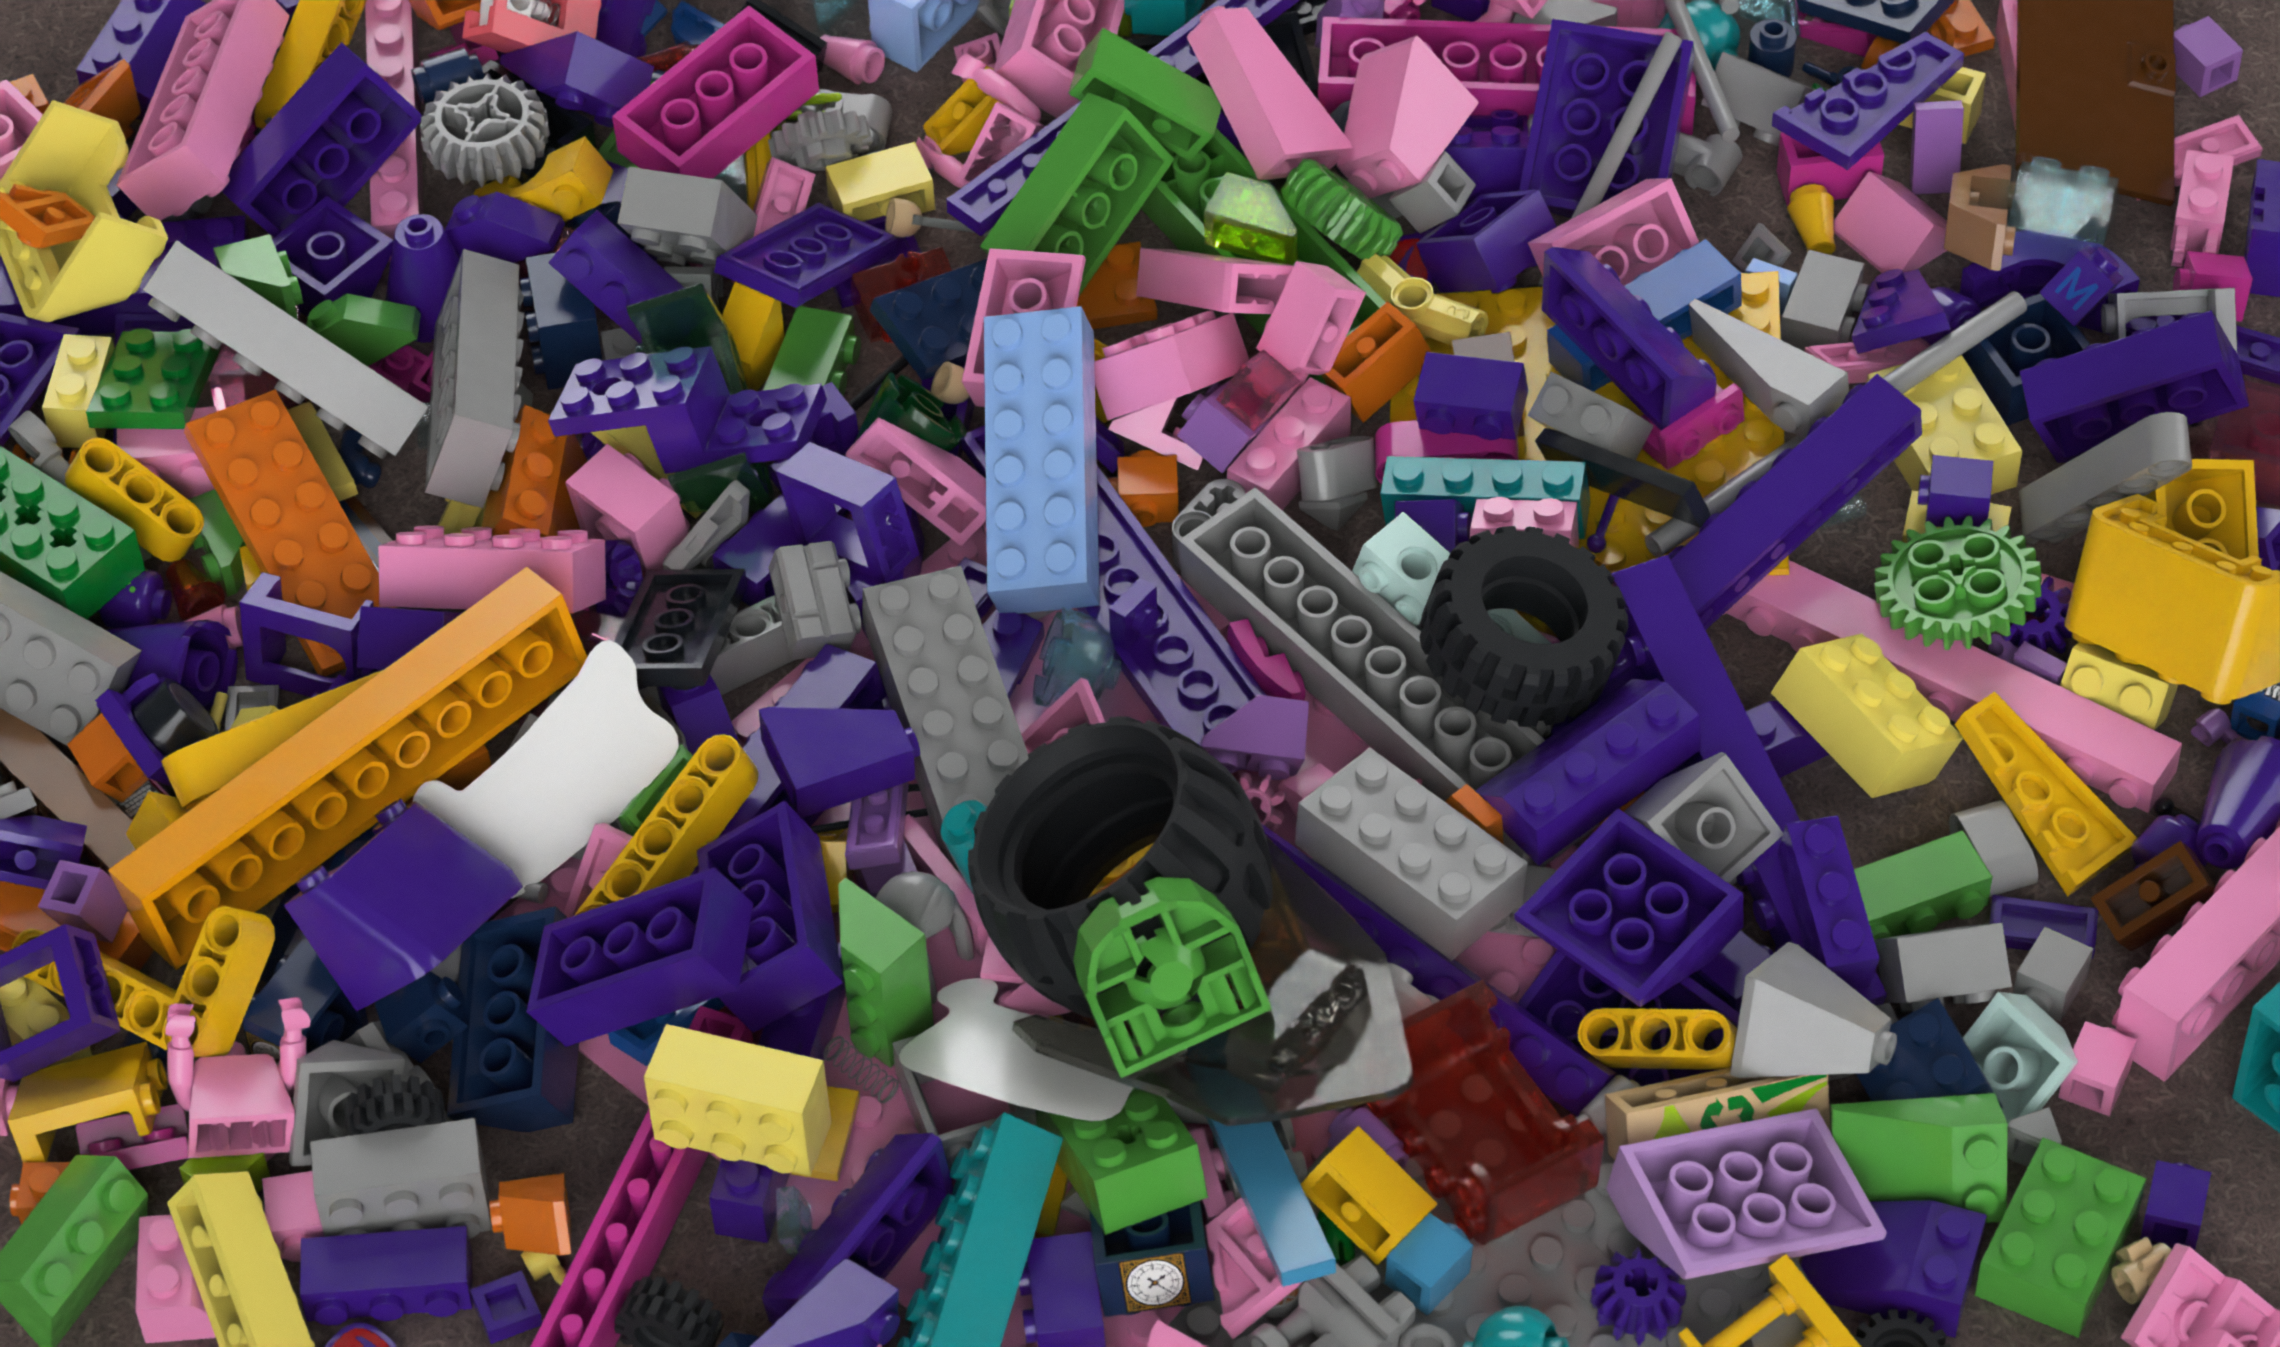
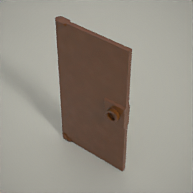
(2099, 90)

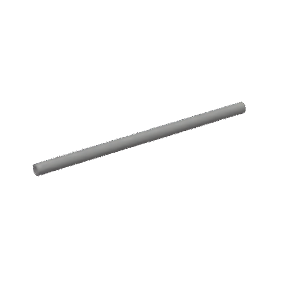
(1902, 378)

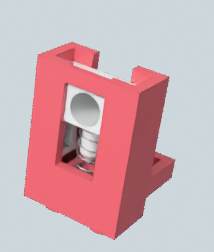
(522, 23)

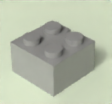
(1944, 963)

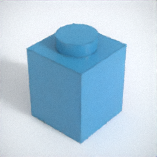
(1429, 1263)

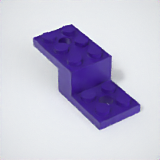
(687, 408)

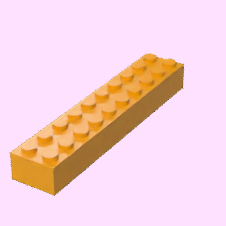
(351, 764)

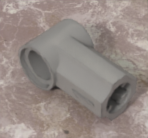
(1706, 162)

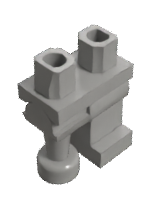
(1341, 1312)

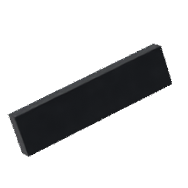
(1628, 478)

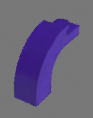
(2032, 265)

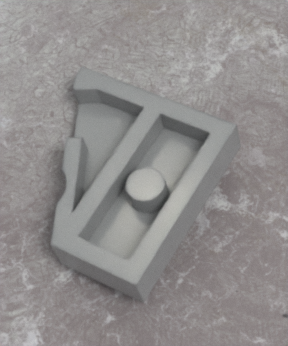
(718, 524)

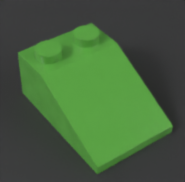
(1928, 1150)

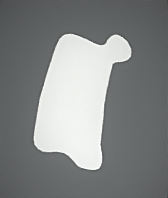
(565, 773)
(984, 1055)

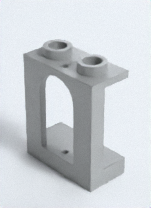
(2127, 306)

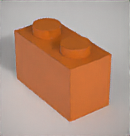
(1377, 360)

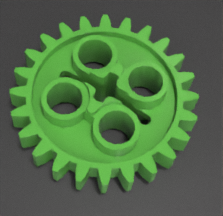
(1958, 582)

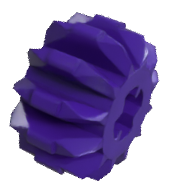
(2052, 630)
(1638, 1296)

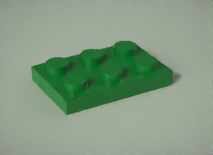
(152, 381)

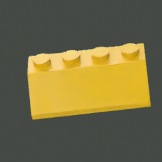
(2213, 505)

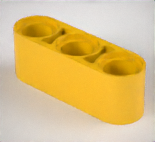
(157, 504)
(1639, 1026)

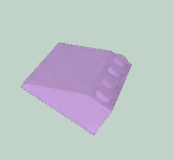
(1742, 1195)

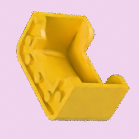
(2176, 604)

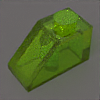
(1250, 221)

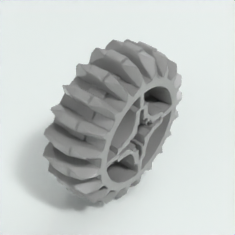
(484, 130)

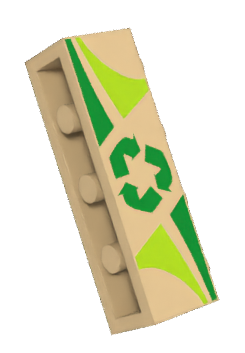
(1707, 1103)

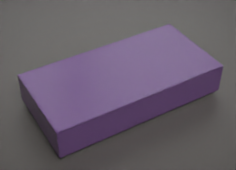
(1935, 145)

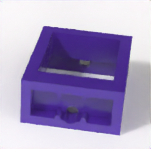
(819, 479)
(85, 994)

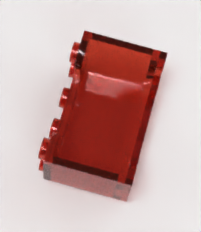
(1483, 1122)

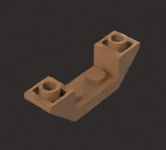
(1979, 215)

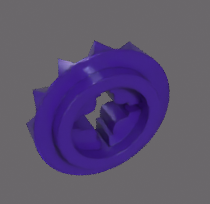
(625, 573)

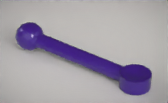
(1596, 542)

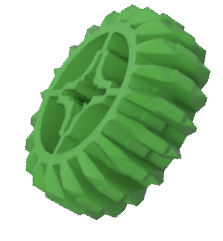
(1340, 210)

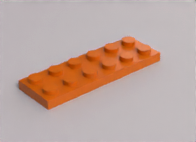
(286, 512)

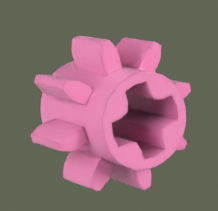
(1266, 794)

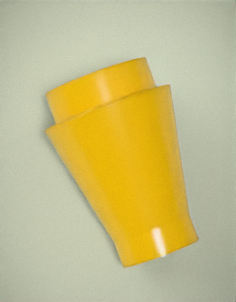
(1813, 217)

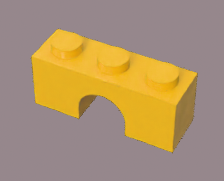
(566, 185)

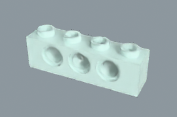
(1408, 551)

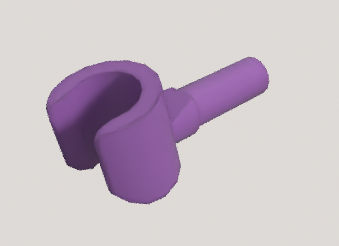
(2214, 726)

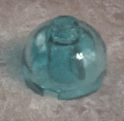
(1073, 650)

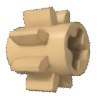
(2138, 1268)

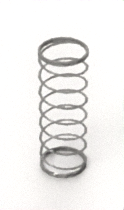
(892, 1093)

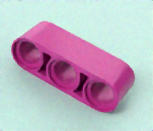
(1408, 440)

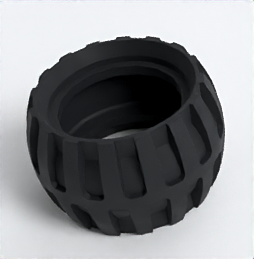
(1086, 810)

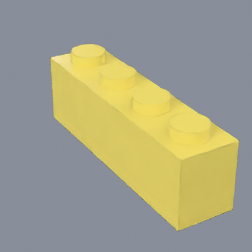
(237, 1263)

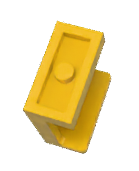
(83, 1092)

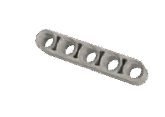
(2119, 467)

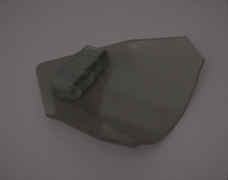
(1321, 1047)

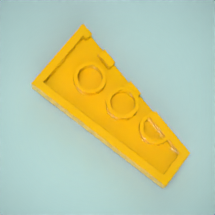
(2051, 803)

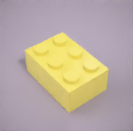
(1958, 423)
(1867, 715)
(738, 1100)

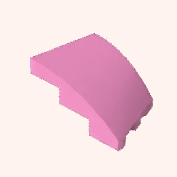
(2201, 1308)

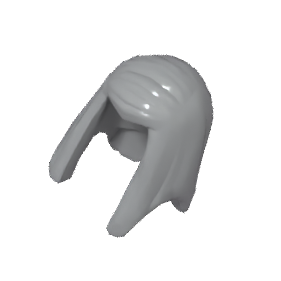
(930, 908)

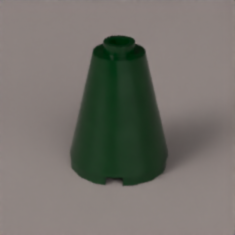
(915, 411)

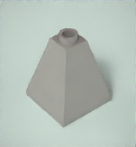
(1806, 1022)

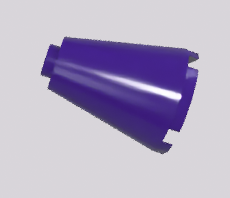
(421, 269)
(186, 652)
(2240, 801)

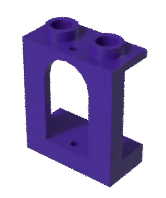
(264, 625)

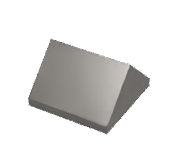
(322, 1089)

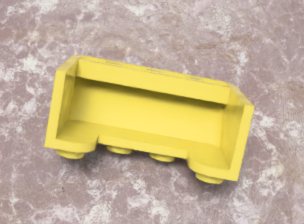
(77, 156)

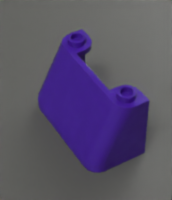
(399, 902)

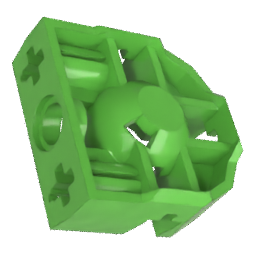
(1180, 968)

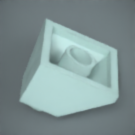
(2020, 1053)

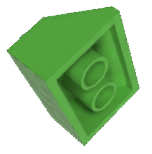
(882, 974)
(70, 1245)

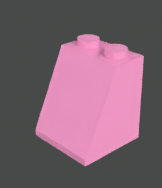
(1401, 117)

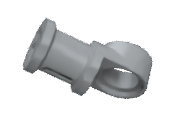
(40, 445)

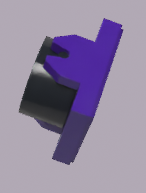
(156, 720)

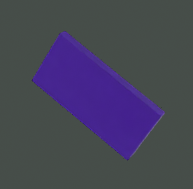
(806, 255)

